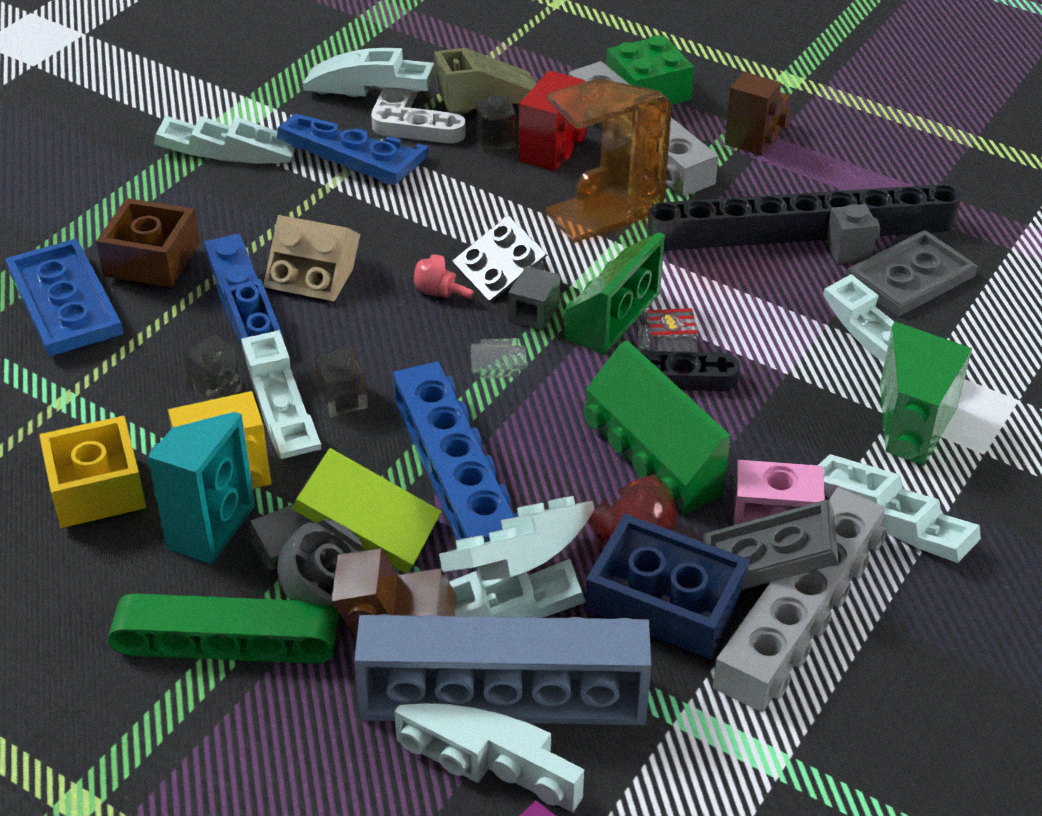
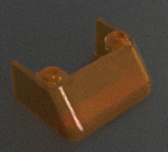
(632, 156)

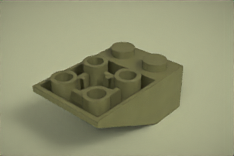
(469, 76)

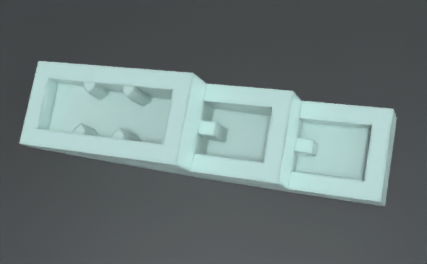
(214, 140)
(907, 514)
(520, 595)

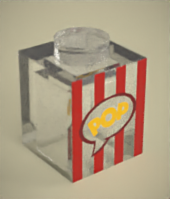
(669, 331)

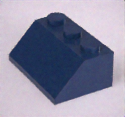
(670, 580)

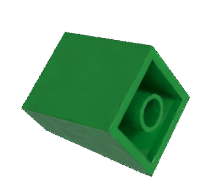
(920, 390)

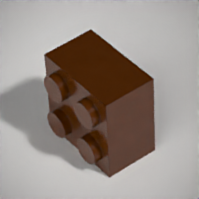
(148, 242)

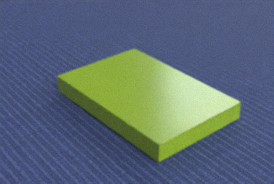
(369, 507)

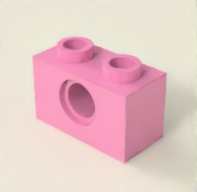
(774, 488)

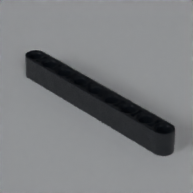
(799, 216)

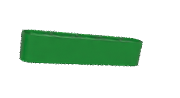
(224, 628)

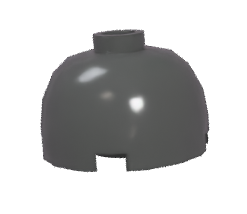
(310, 559)

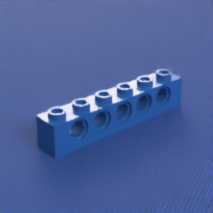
(451, 452)

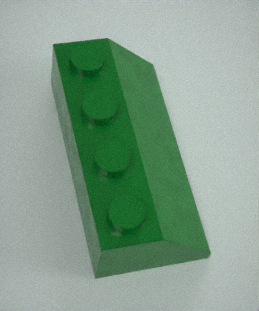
(658, 428)

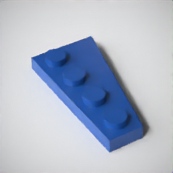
(353, 148)

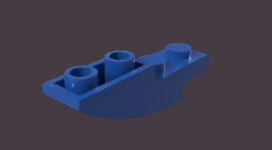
(239, 288)

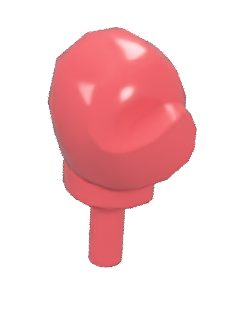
(434, 280)

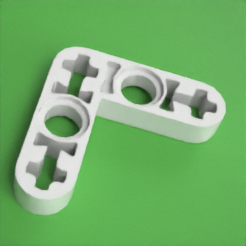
(400, 119)

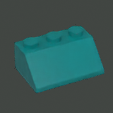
(202, 485)

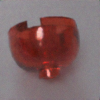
(643, 499)

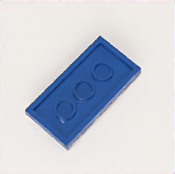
(63, 297)

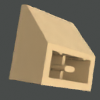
(310, 258)

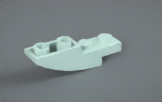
(359, 69)
(523, 542)
(476, 740)

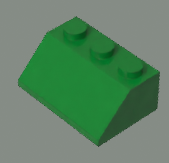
(616, 296)

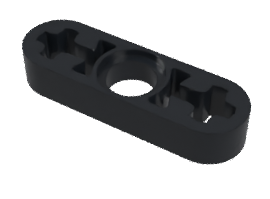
(711, 363)

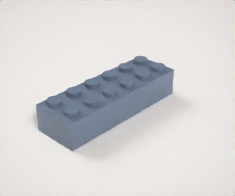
(507, 666)

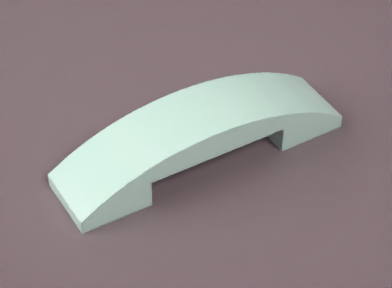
(856, 310)
(278, 395)

